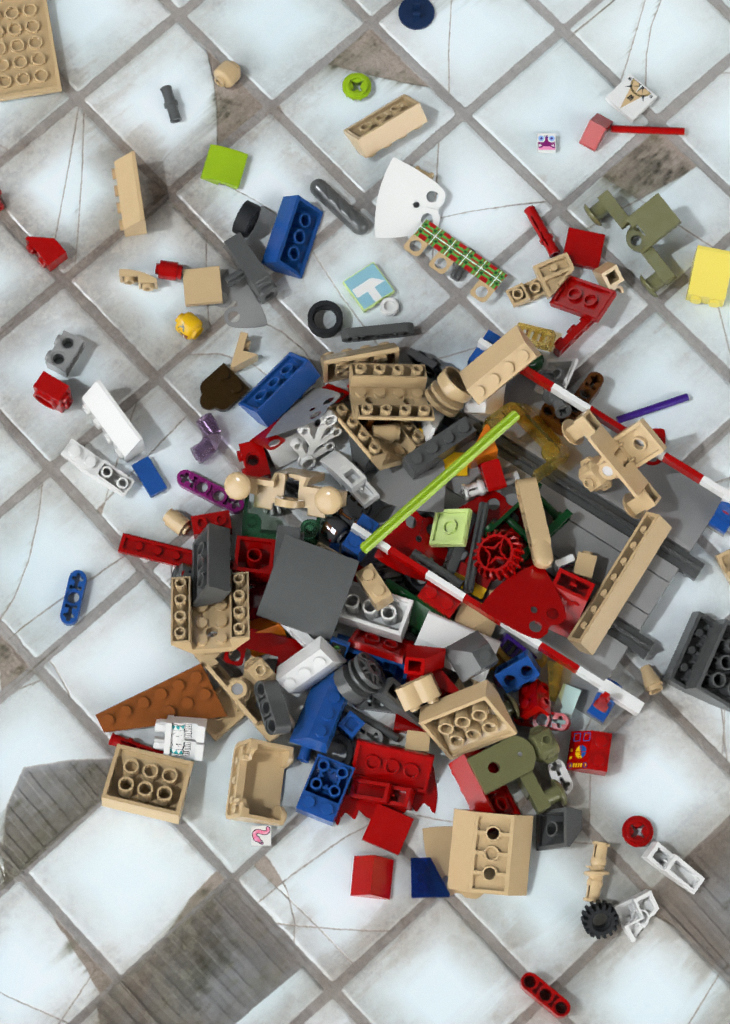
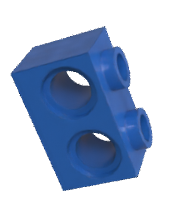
(514, 668)

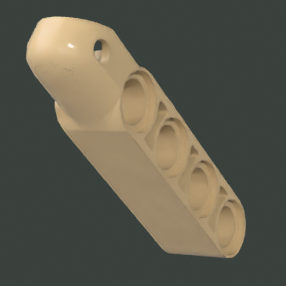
(534, 522)

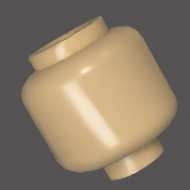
(227, 74)

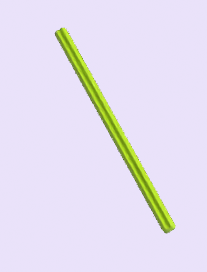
(439, 482)

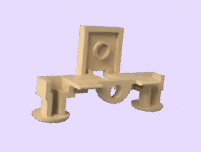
(266, 491)

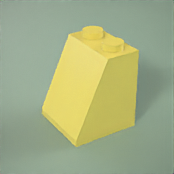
(709, 276)

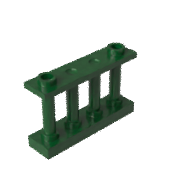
(559, 520)

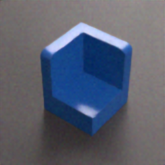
(350, 725)

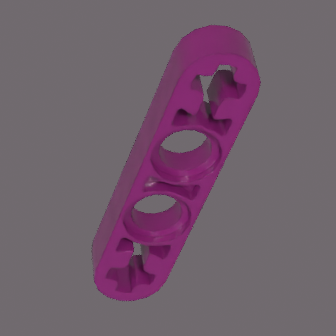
(209, 493)

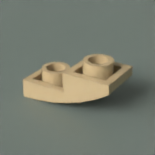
(145, 281)
(525, 293)

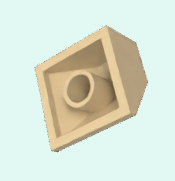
(474, 620)

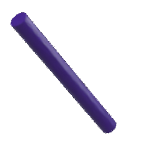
(652, 408)

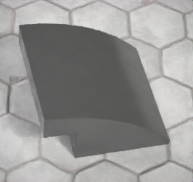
(307, 588)
(703, 661)

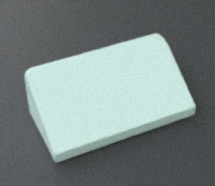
(566, 701)

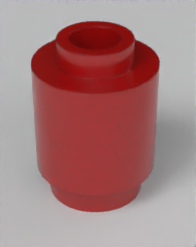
(169, 270)

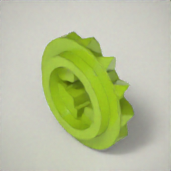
(357, 79)

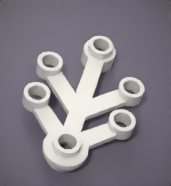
(307, 459)

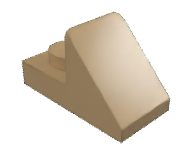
(241, 357)

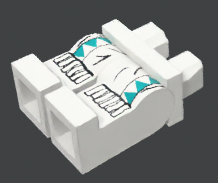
(182, 736)

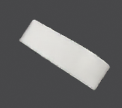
(563, 774)

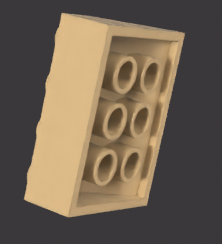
(336, 365)
(467, 720)
(147, 783)

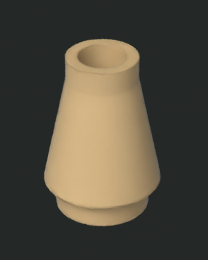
(387, 431)
(651, 681)

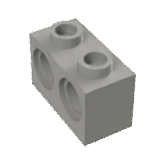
(69, 355)

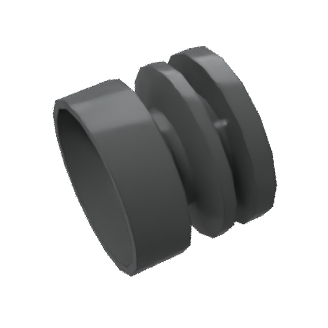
(359, 678)

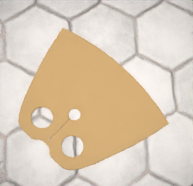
(438, 846)

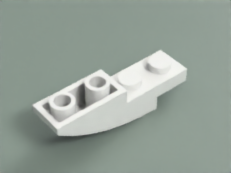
(97, 469)
(350, 477)

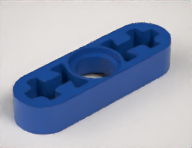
(75, 612)

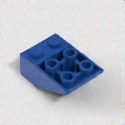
(325, 789)

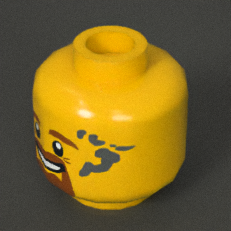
(188, 325)

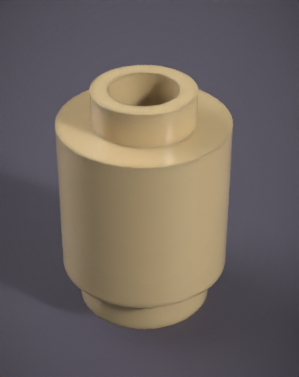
(177, 522)

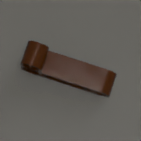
(584, 390)

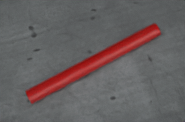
(647, 130)

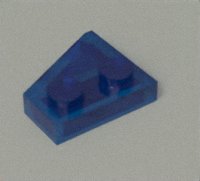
(426, 880)

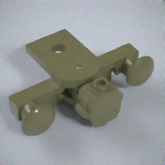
(516, 762)

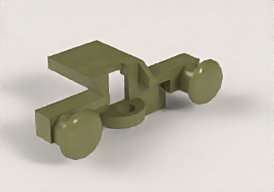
(654, 219)

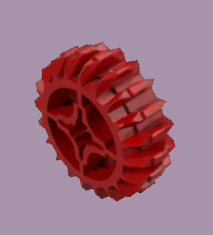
(502, 542)

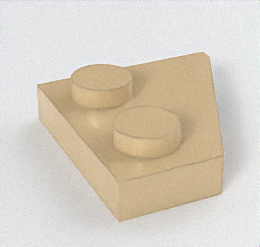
(553, 273)

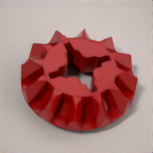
(636, 822)

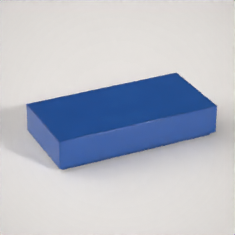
(149, 477)

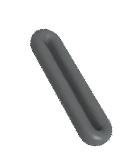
(339, 206)

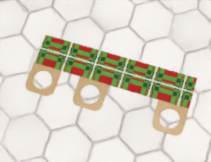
(455, 251)

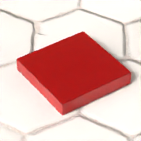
(584, 248)
(387, 829)

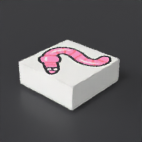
(260, 836)

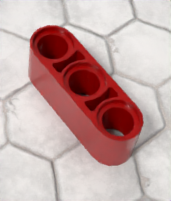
(534, 993)

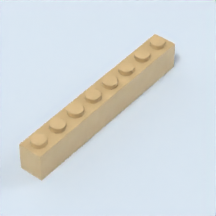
(619, 583)

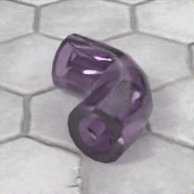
(210, 438)

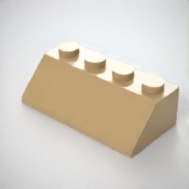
(386, 125)
(130, 195)
(499, 364)

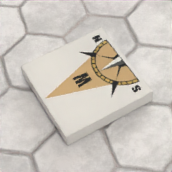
(631, 98)

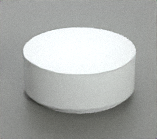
(389, 306)

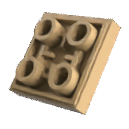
(202, 286)

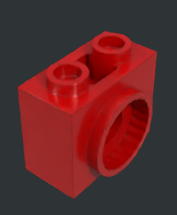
(52, 392)

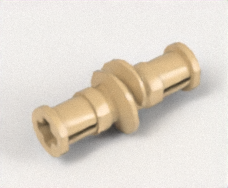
(596, 872)

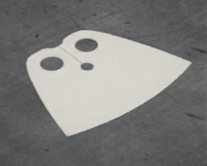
(398, 191)

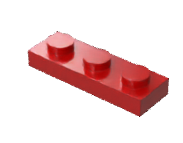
(574, 333)

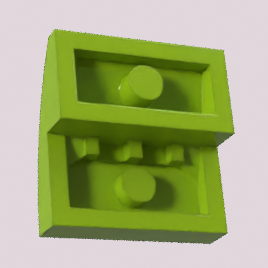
(224, 166)

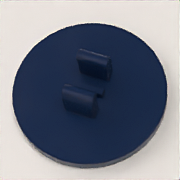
(416, 14)

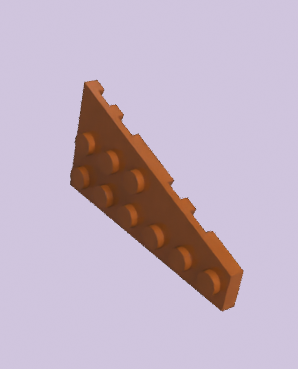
(181, 695)

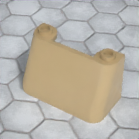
(258, 782)

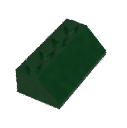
(419, 609)

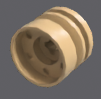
(448, 392)

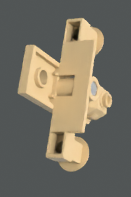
(617, 459)
(237, 694)

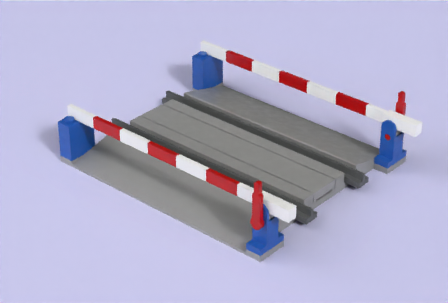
(597, 525)

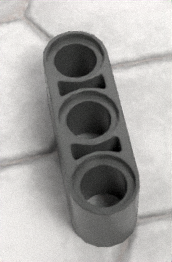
(272, 707)

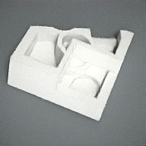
(636, 912)

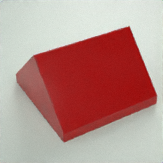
(372, 877)

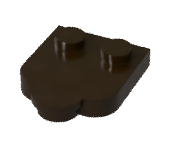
(222, 389)

